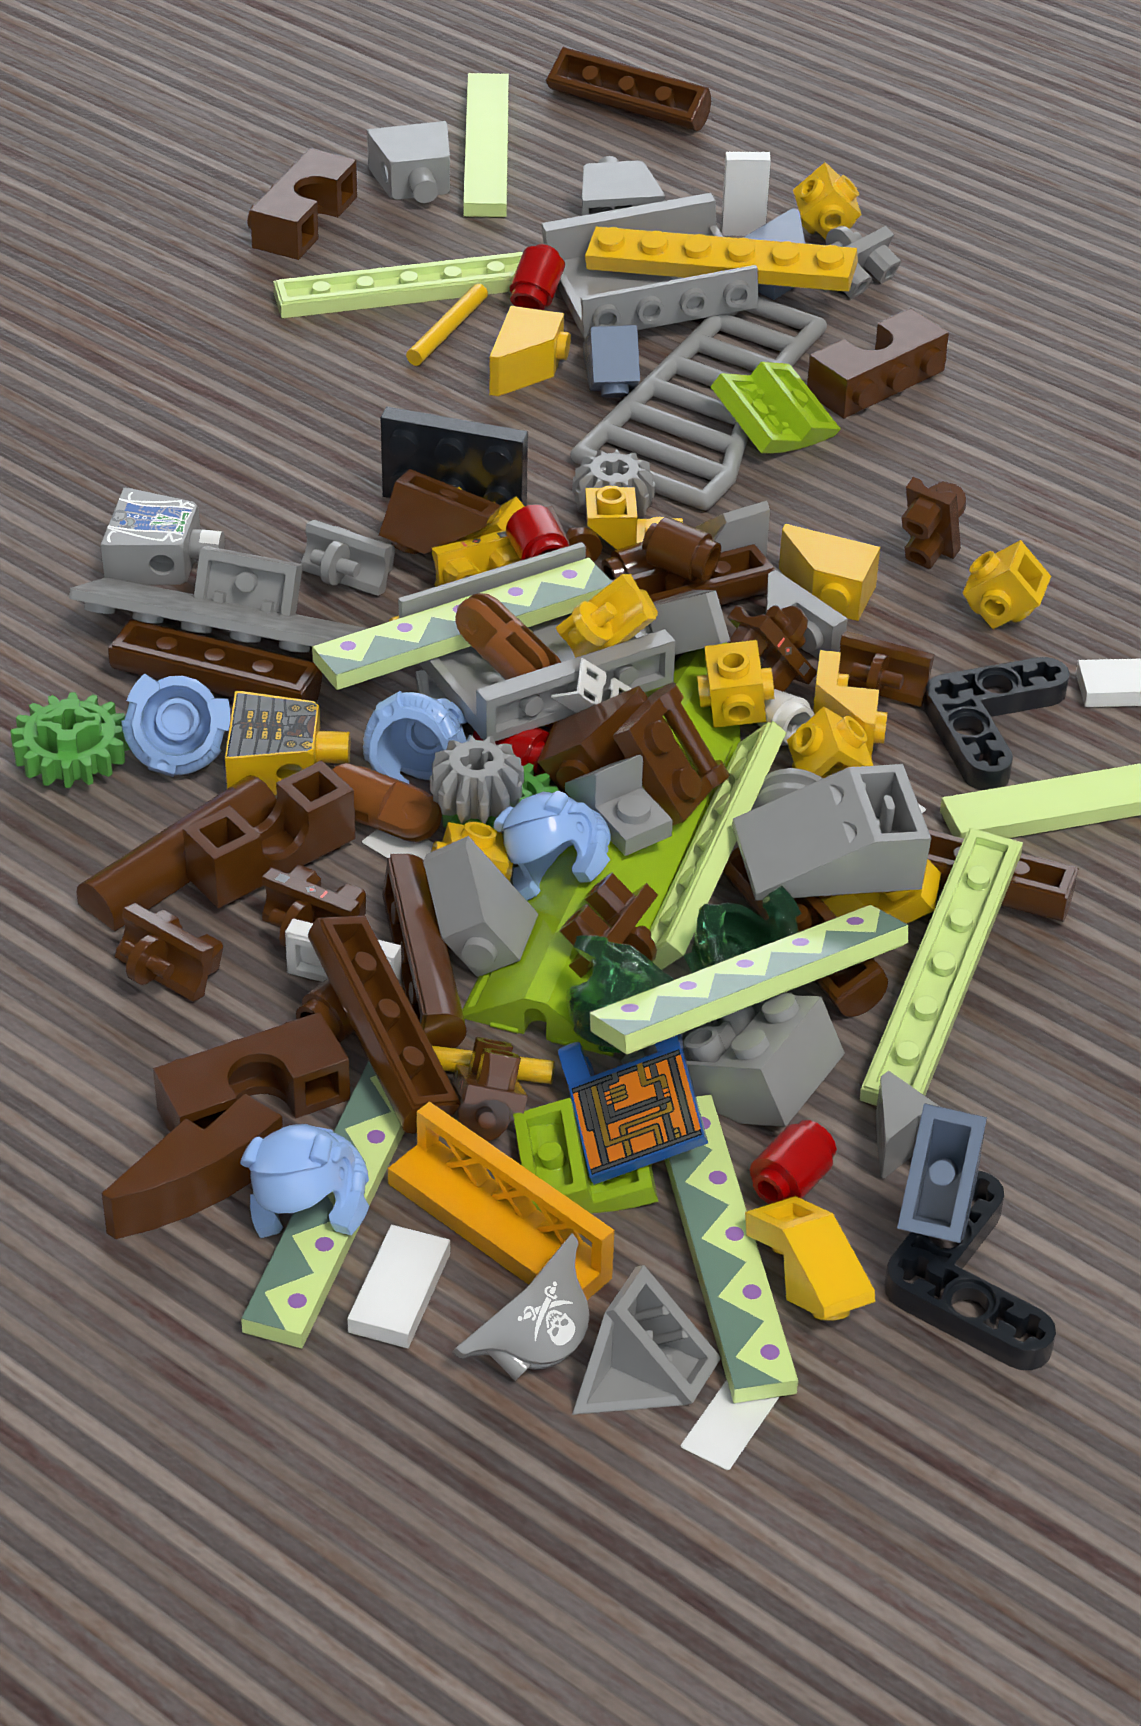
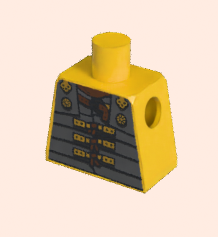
(278, 738)

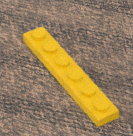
(693, 255)

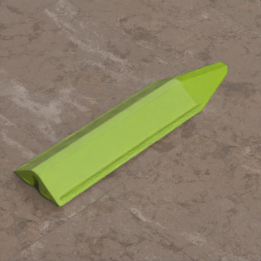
(539, 982)

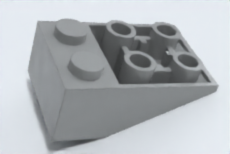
(837, 836)
(761, 1058)

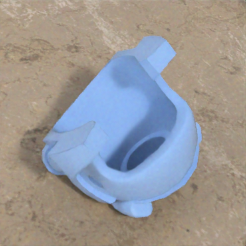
(174, 724)
(408, 733)
(542, 829)
(299, 1169)

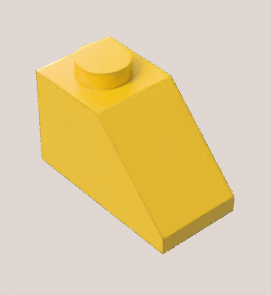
(527, 349)
(830, 568)

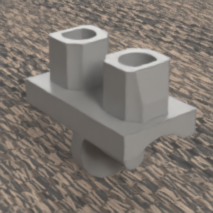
(872, 256)
(347, 558)

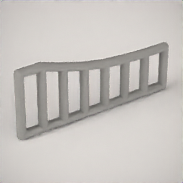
(679, 363)

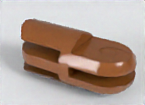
(501, 637)
(391, 804)

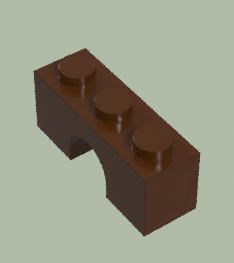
(288, 213)
(905, 353)
(309, 820)
(291, 1061)

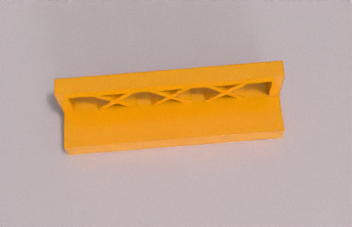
(499, 1211)

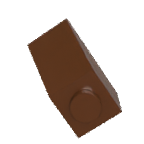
(432, 513)
(586, 738)

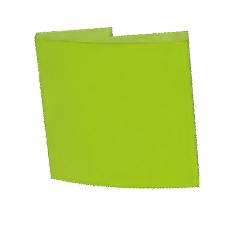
(775, 408)
(554, 1152)

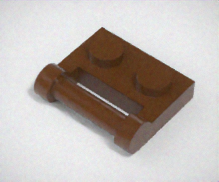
(666, 770)

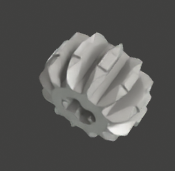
(615, 470)
(476, 779)

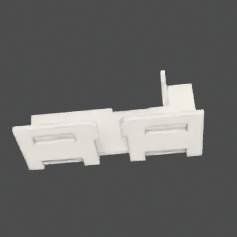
(577, 701)

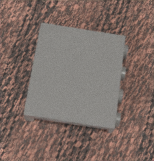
(644, 299)
(525, 701)

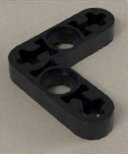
(963, 702)
(945, 1270)

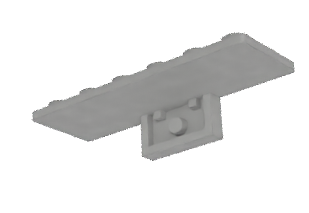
(232, 593)

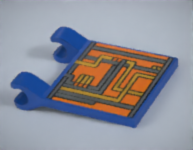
(634, 1110)

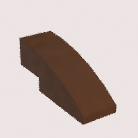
(187, 1170)

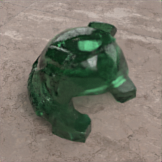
(734, 929)
(616, 975)

